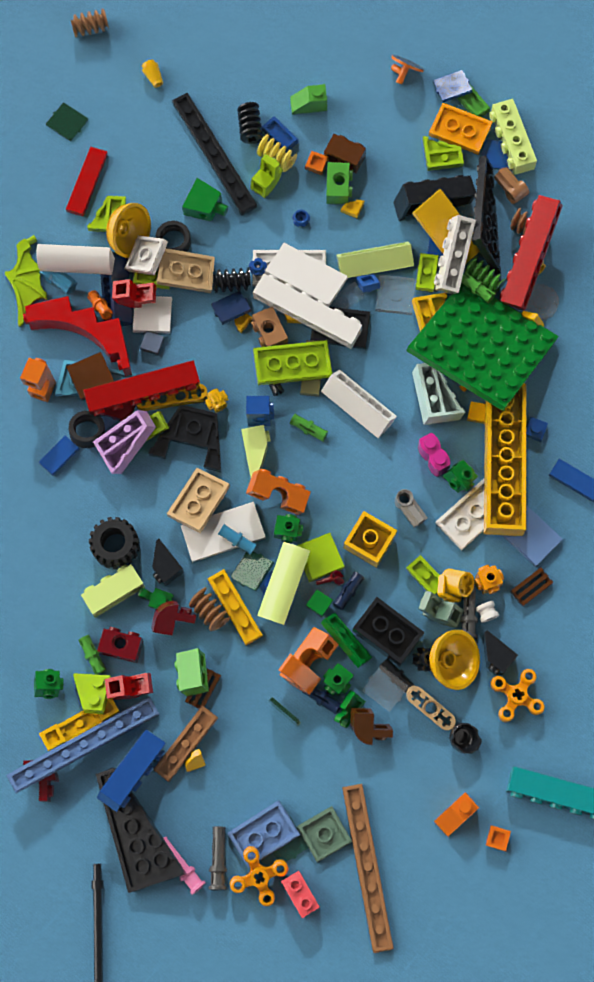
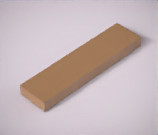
(185, 743)

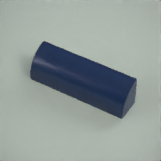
(119, 273)

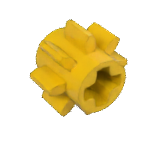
(216, 400)

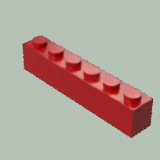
(531, 252)
(141, 387)

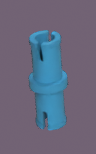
(237, 539)

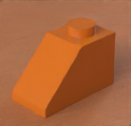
(456, 814)

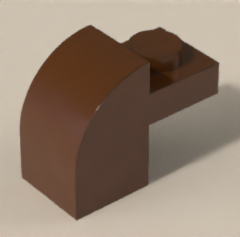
(364, 728)

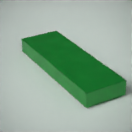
(346, 640)

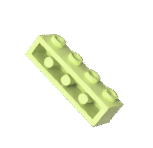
(513, 137)

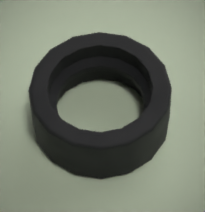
(175, 226)
(84, 416)

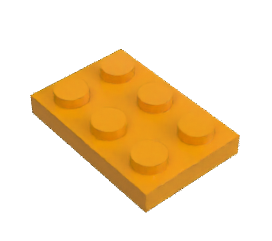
(460, 128)

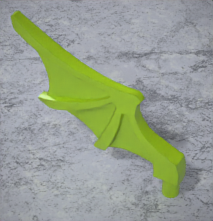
(25, 278)

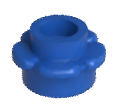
(301, 214)
(257, 271)

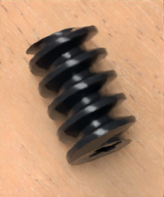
(249, 123)
(230, 280)

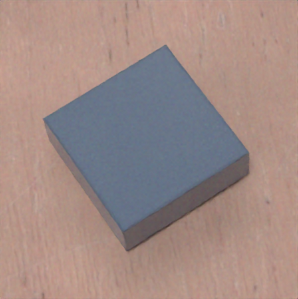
(152, 343)

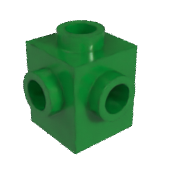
(460, 476)
(281, 528)
(340, 673)
(47, 684)

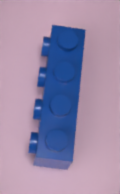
(131, 770)

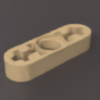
(445, 712)

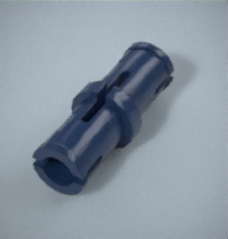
(348, 590)
(333, 705)

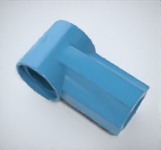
(61, 280)

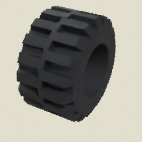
(106, 529)

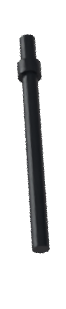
(97, 886)

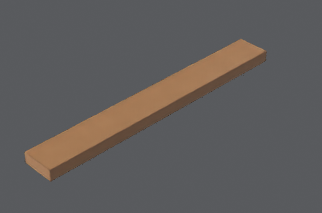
(367, 868)

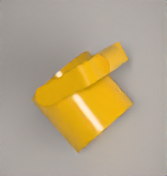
(455, 583)

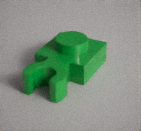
(352, 700)

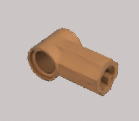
(514, 189)

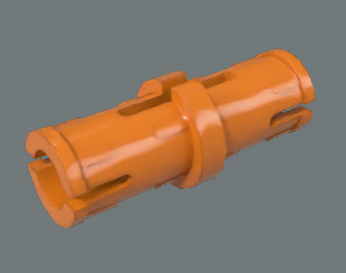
(100, 305)

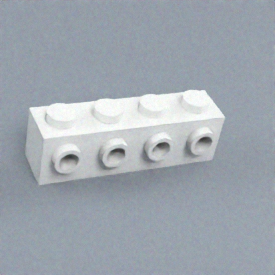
(455, 254)

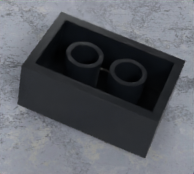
(388, 631)

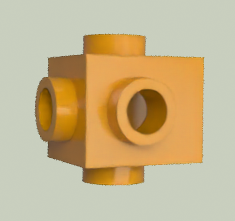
(486, 585)

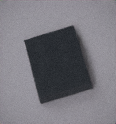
(362, 316)

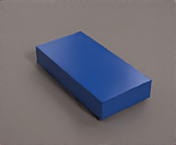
(280, 133)
(58, 455)

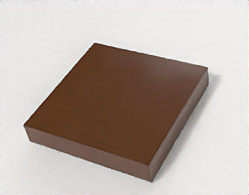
(89, 373)

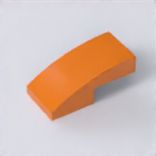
(299, 674)

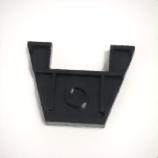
(192, 428)

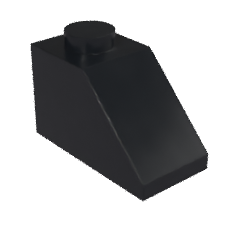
(165, 565)
(497, 654)

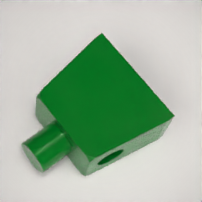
(203, 202)

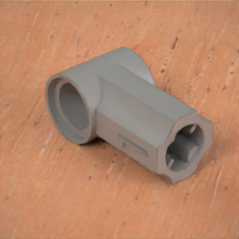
(411, 509)

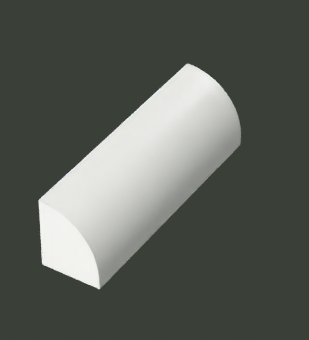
(75, 259)
(358, 403)

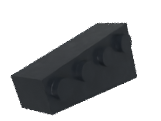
(458, 190)

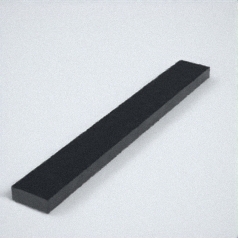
(214, 154)

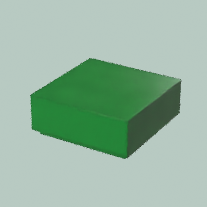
(319, 603)

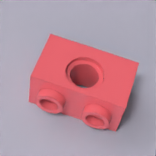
(300, 894)

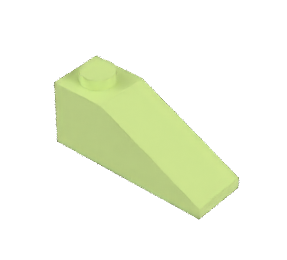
(256, 446)

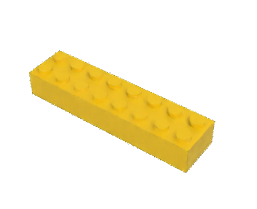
(505, 468)

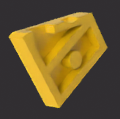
(427, 306)

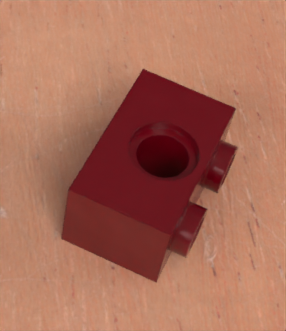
(129, 652)

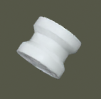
(487, 611)

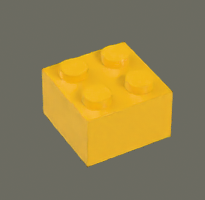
(370, 539)

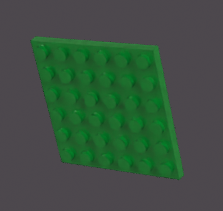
(482, 346)

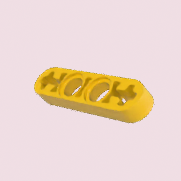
(172, 401)

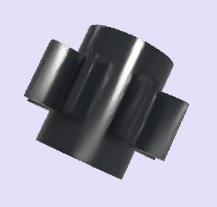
(421, 659)

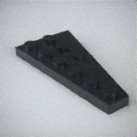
(486, 221)
(139, 845)

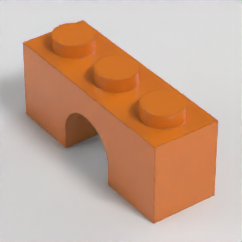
(38, 378)
(293, 496)
(315, 646)

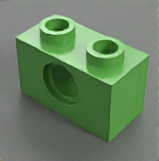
(338, 173)

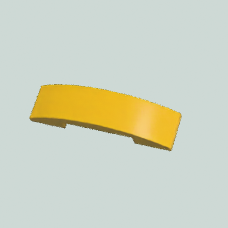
(75, 725)

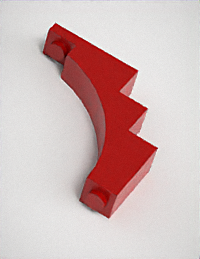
(60, 315)

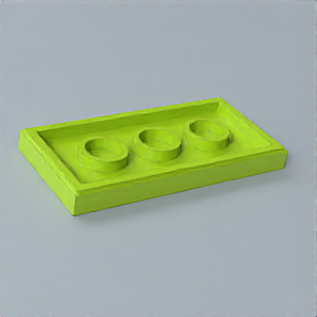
(292, 362)

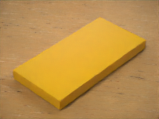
(434, 218)

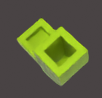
(267, 177)

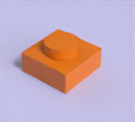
(316, 162)
(498, 838)

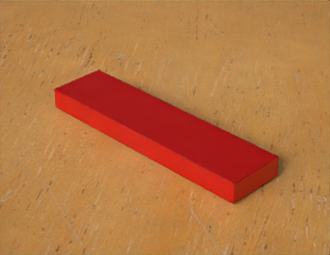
(86, 181)

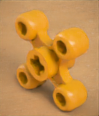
(513, 702)
(261, 884)

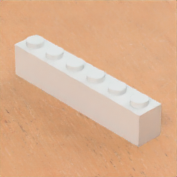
(307, 310)

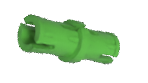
(477, 287)
(308, 427)
(92, 655)

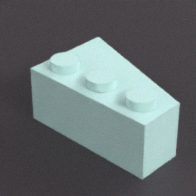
(434, 396)

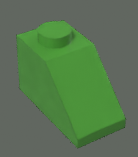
(309, 99)

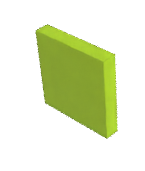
(322, 557)

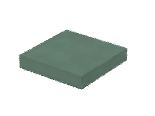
(324, 834)

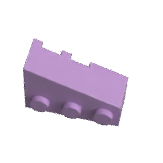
(124, 440)

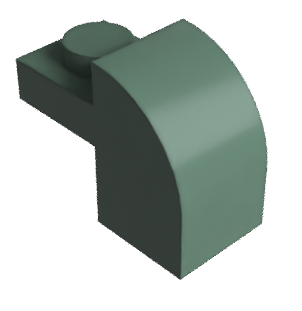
(440, 610)

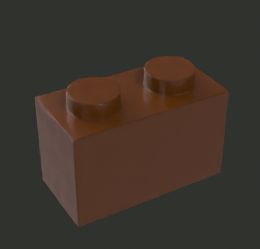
(345, 151)

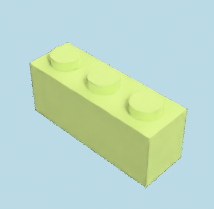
(112, 590)

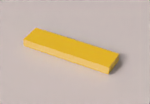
(235, 607)

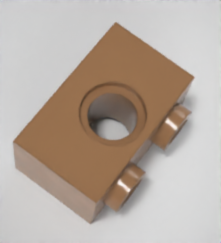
(269, 319)

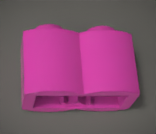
(431, 451)

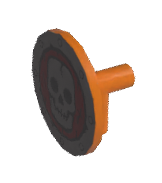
(404, 70)

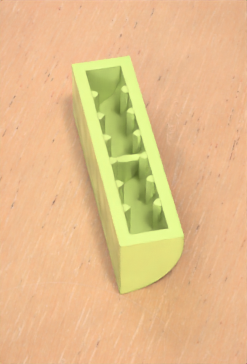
(375, 260)
(283, 583)

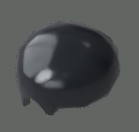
(465, 738)

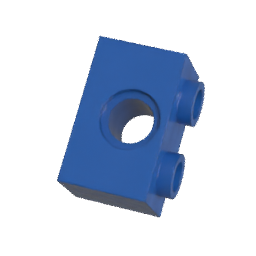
(259, 410)

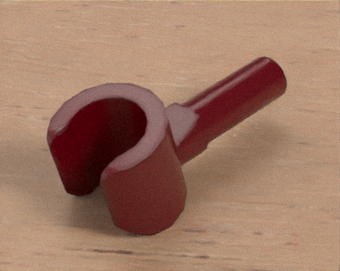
(336, 576)

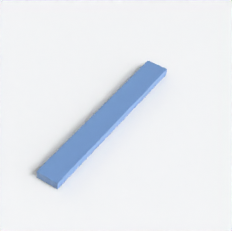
(82, 745)

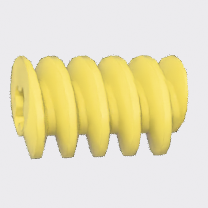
(267, 147)

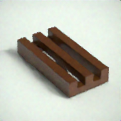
(544, 577)
(194, 703)

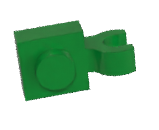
(156, 598)

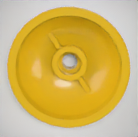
(125, 226)
(455, 659)

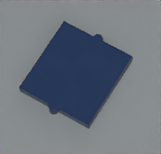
(231, 307)

